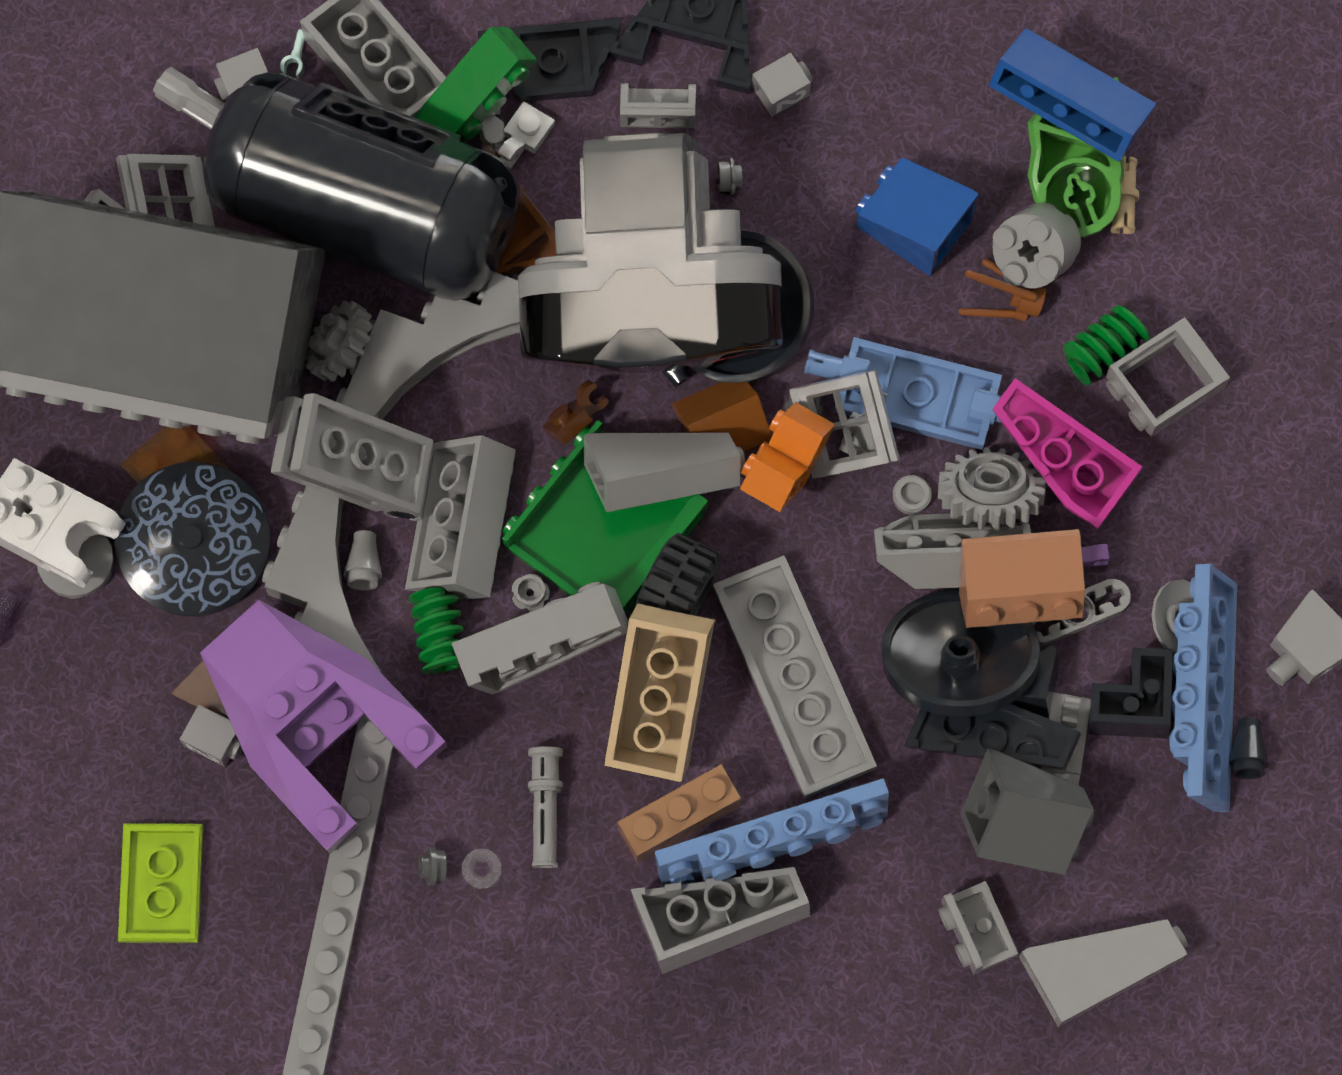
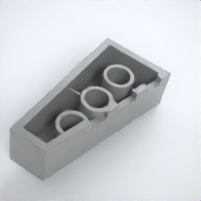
(541, 638)
(714, 915)

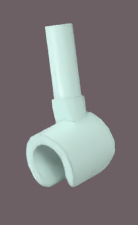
(295, 56)

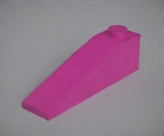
(1073, 460)

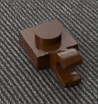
(571, 418)

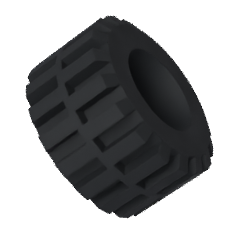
(681, 576)

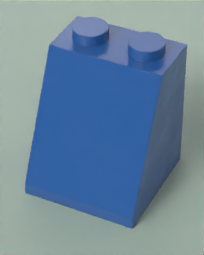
(917, 213)

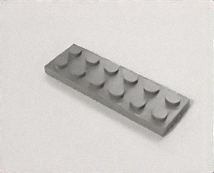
(794, 677)

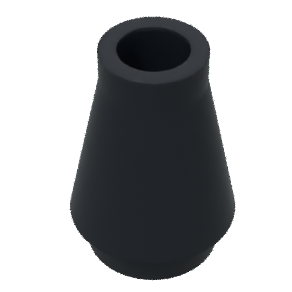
(1249, 751)

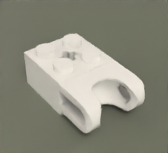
(50, 521)

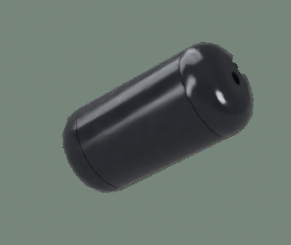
(362, 184)

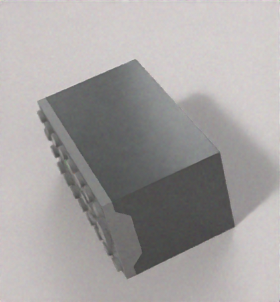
(152, 314)

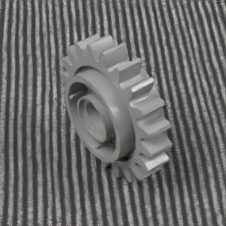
(991, 488)

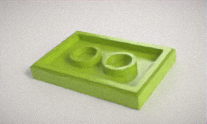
(160, 883)

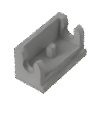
(658, 107)

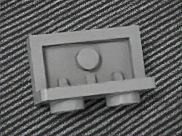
(978, 927)

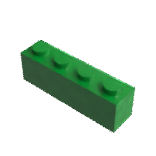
(478, 83)

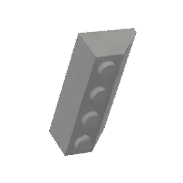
(462, 518)

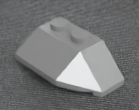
(927, 547)

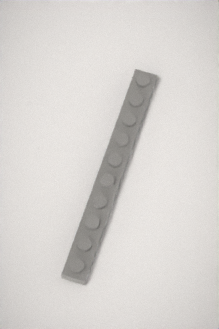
(339, 905)

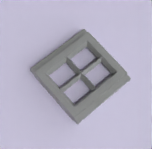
(192, 168)
(876, 416)

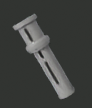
(545, 787)

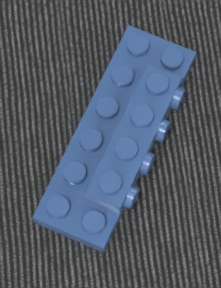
(1205, 687)
(777, 834)

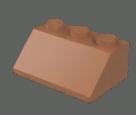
(1022, 578)

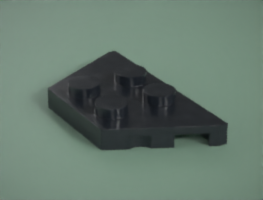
(567, 57)

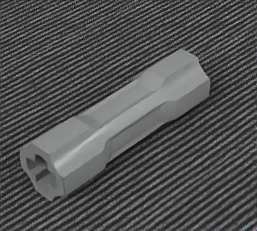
(187, 97)

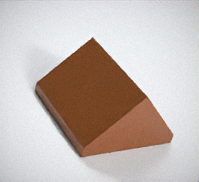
(725, 409)

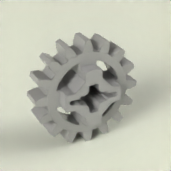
(338, 341)

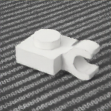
(525, 131)

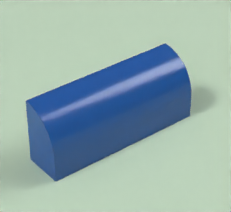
(1072, 94)

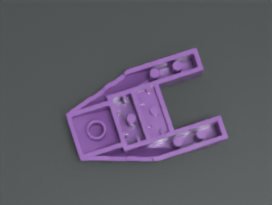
(297, 696)

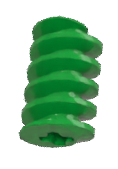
(1102, 342)
(435, 629)

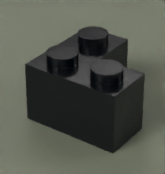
(1136, 708)

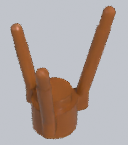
(1025, 300)

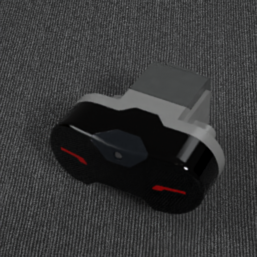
(649, 269)

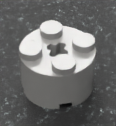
(1036, 245)

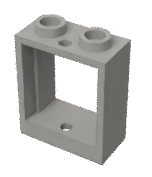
(1196, 355)

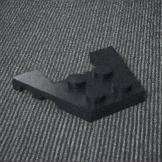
(706, 22)

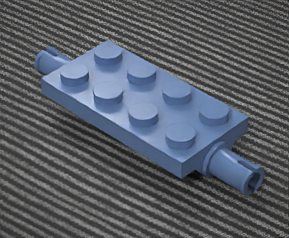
(922, 391)

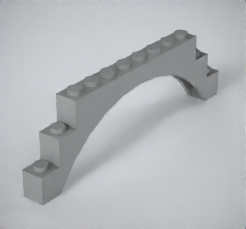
(392, 364)

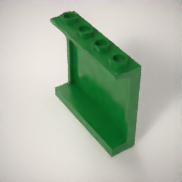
(578, 543)

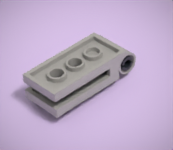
(353, 456)

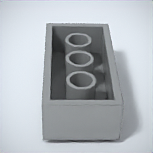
(372, 54)

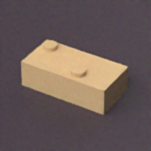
(659, 692)

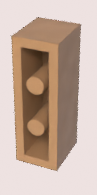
(679, 813)

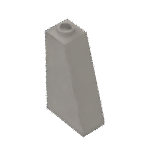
(659, 466)
(1097, 967)

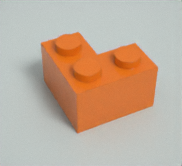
(788, 459)

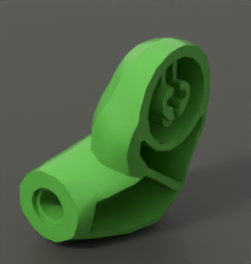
(1073, 176)

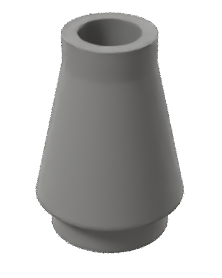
(363, 563)

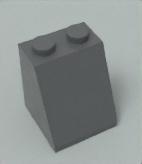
(1025, 814)

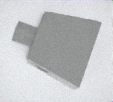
(1308, 642)

